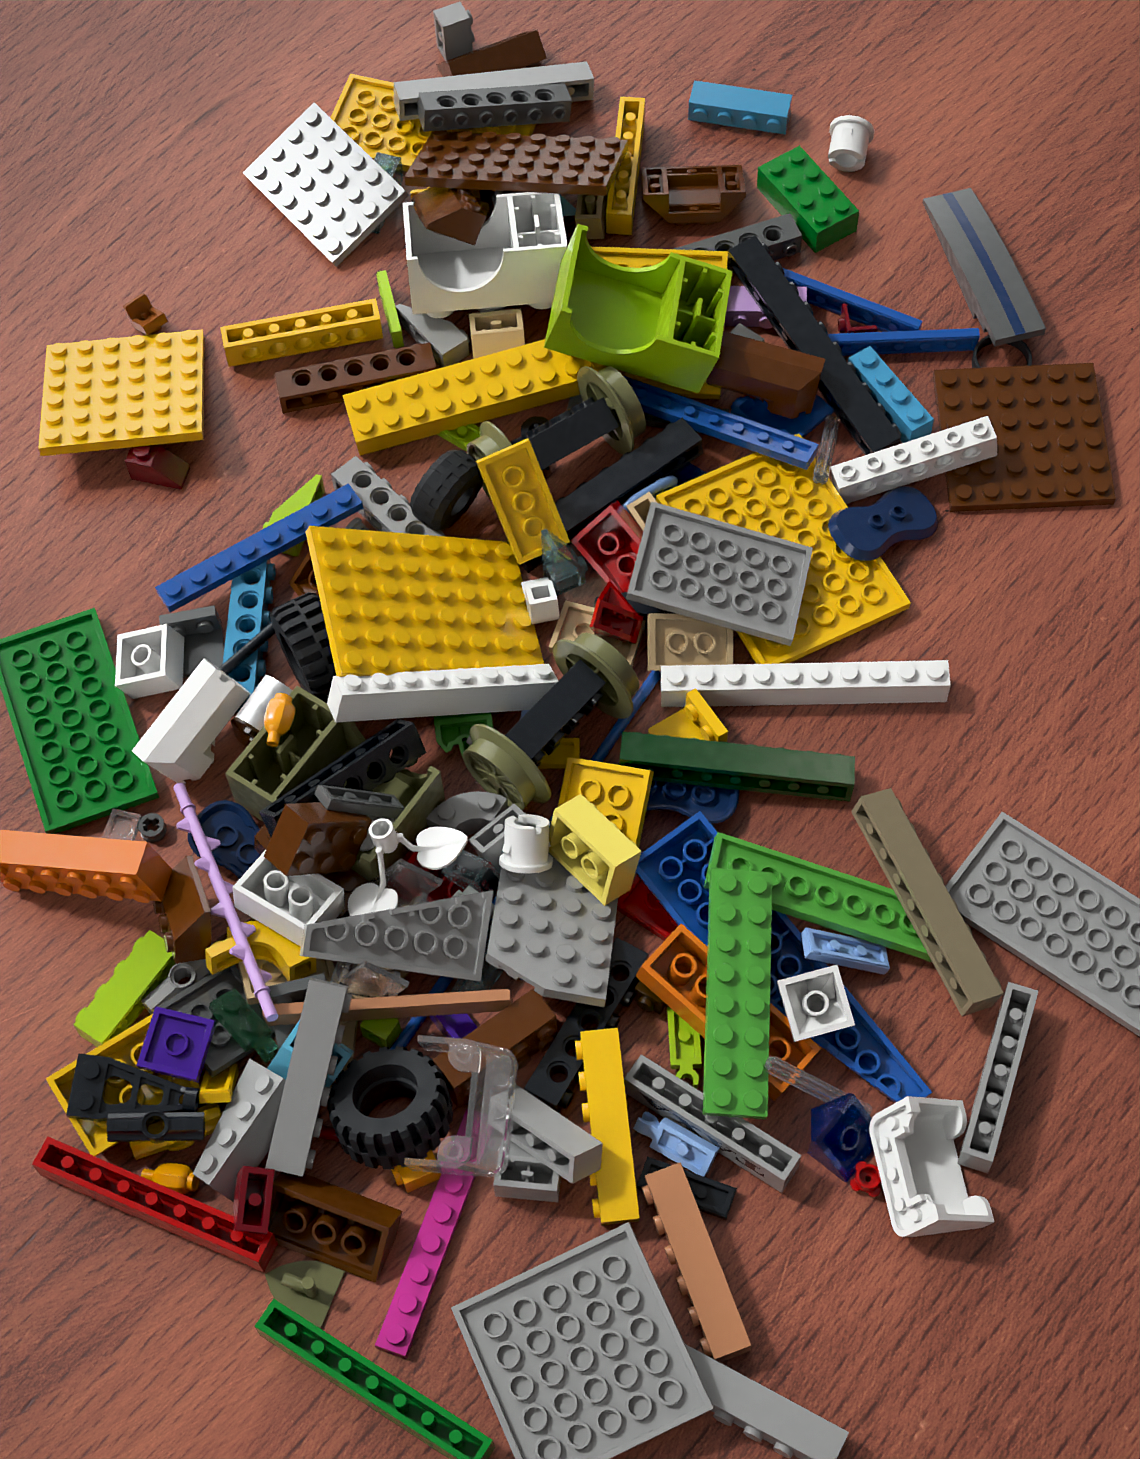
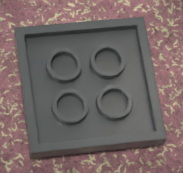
(195, 1000)

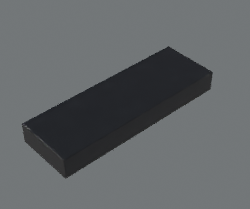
(710, 1195)

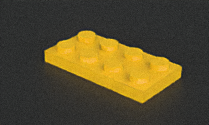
(521, 499)

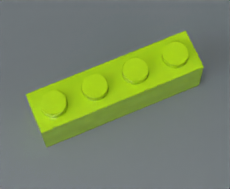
(119, 999)

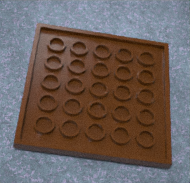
(1046, 434)

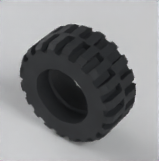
(305, 643)
(397, 1137)

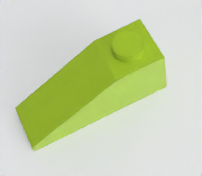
(304, 496)

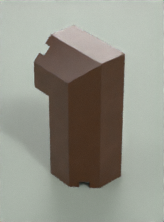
(768, 372)

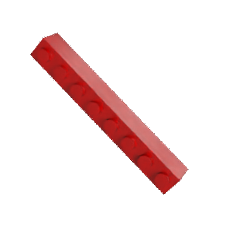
(152, 1203)

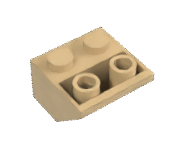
(496, 331)

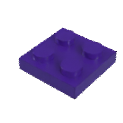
(176, 1044)

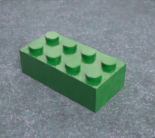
(816, 204)

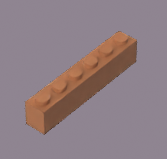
(697, 1264)

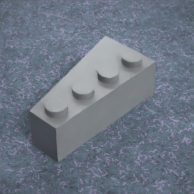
(243, 1129)

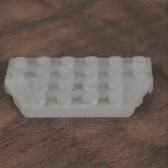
(553, 934)

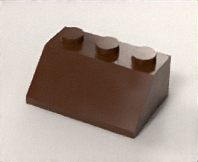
(185, 914)

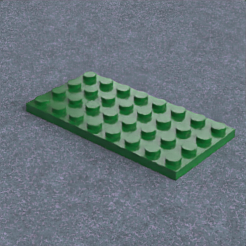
(72, 722)

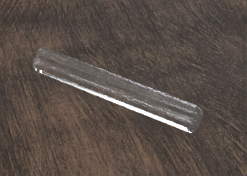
(826, 449)
(805, 1081)

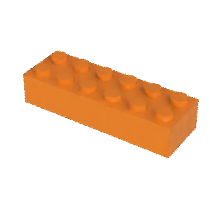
(82, 866)
(679, 979)

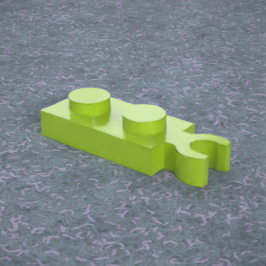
(683, 1047)

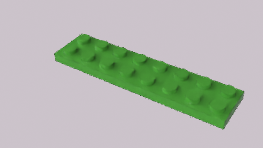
(823, 895)
(737, 994)

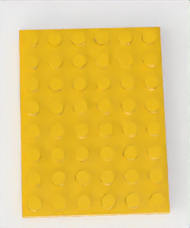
(786, 503)
(420, 602)

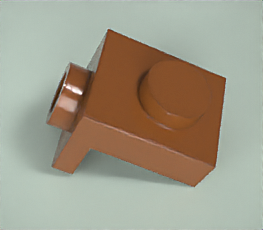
(144, 315)

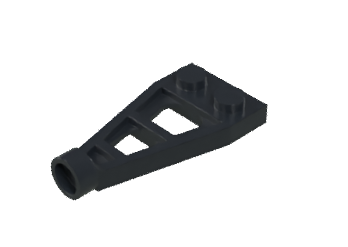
(90, 1083)

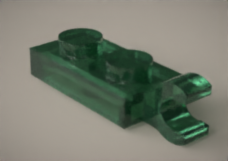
(244, 1024)

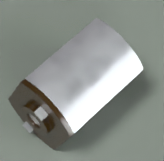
(252, 714)

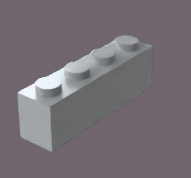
(554, 1138)

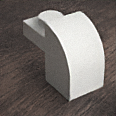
(541, 600)

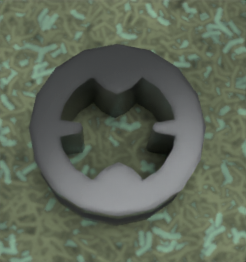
(153, 819)

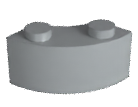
(468, 811)

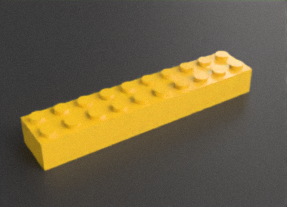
(461, 395)

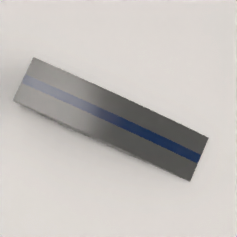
(983, 268)

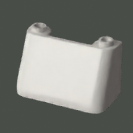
(921, 1168)

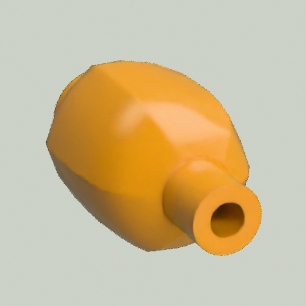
(278, 717)
(173, 1176)

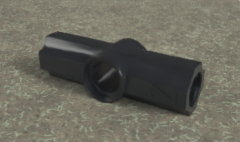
(134, 1126)

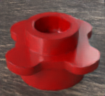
(866, 1170)

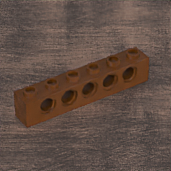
(327, 382)

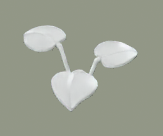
(435, 849)

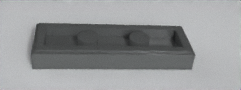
(359, 801)

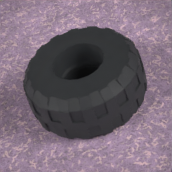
(446, 490)

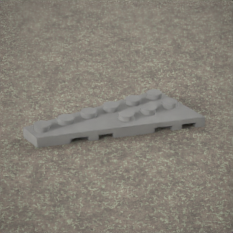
(425, 938)

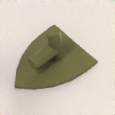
(306, 1288)

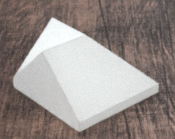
(815, 1003)

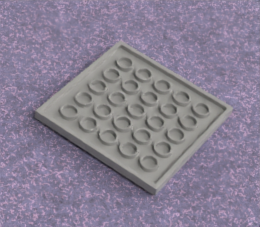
(582, 1354)

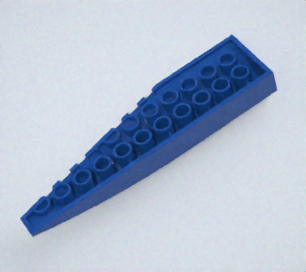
(676, 876)

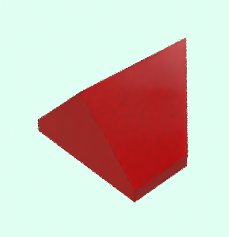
(615, 616)

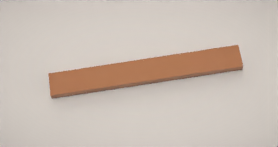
(408, 1006)

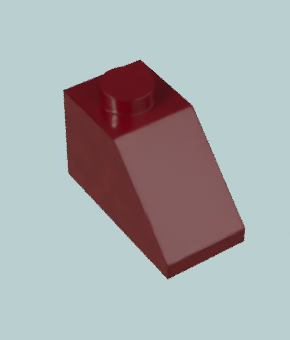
(156, 466)
(253, 1199)

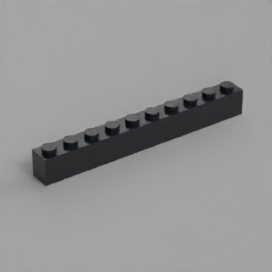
(803, 333)

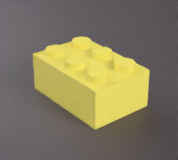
(593, 849)

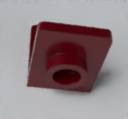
(845, 327)

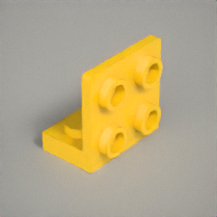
(692, 721)

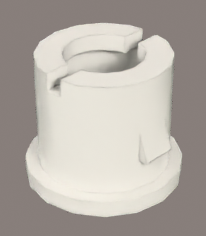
(849, 142)
(526, 844)

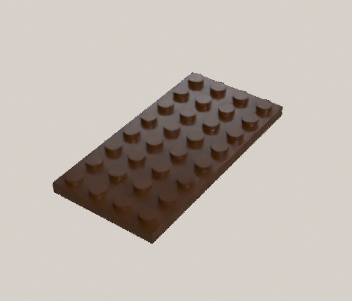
(517, 162)

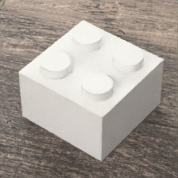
(149, 661)

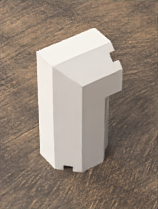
(183, 733)

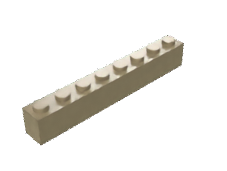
(927, 902)

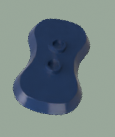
(872, 529)
(687, 799)
(235, 831)

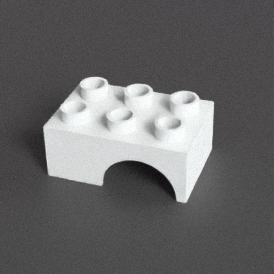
(508, 266)

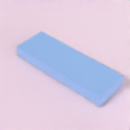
(844, 951)

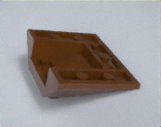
(693, 192)

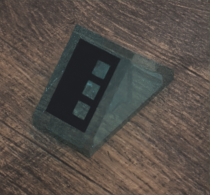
(473, 871)

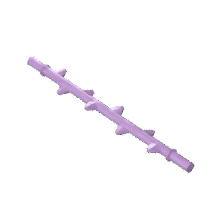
(225, 907)

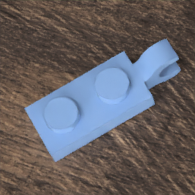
(678, 1143)

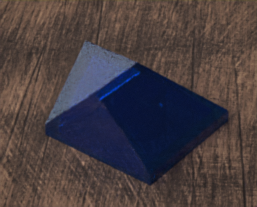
(840, 1135)

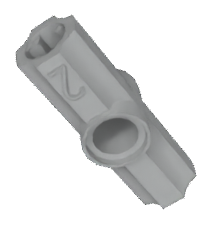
(169, 987)

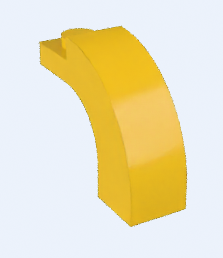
(267, 946)

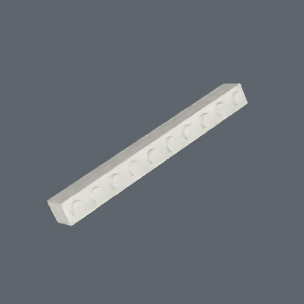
(807, 683)

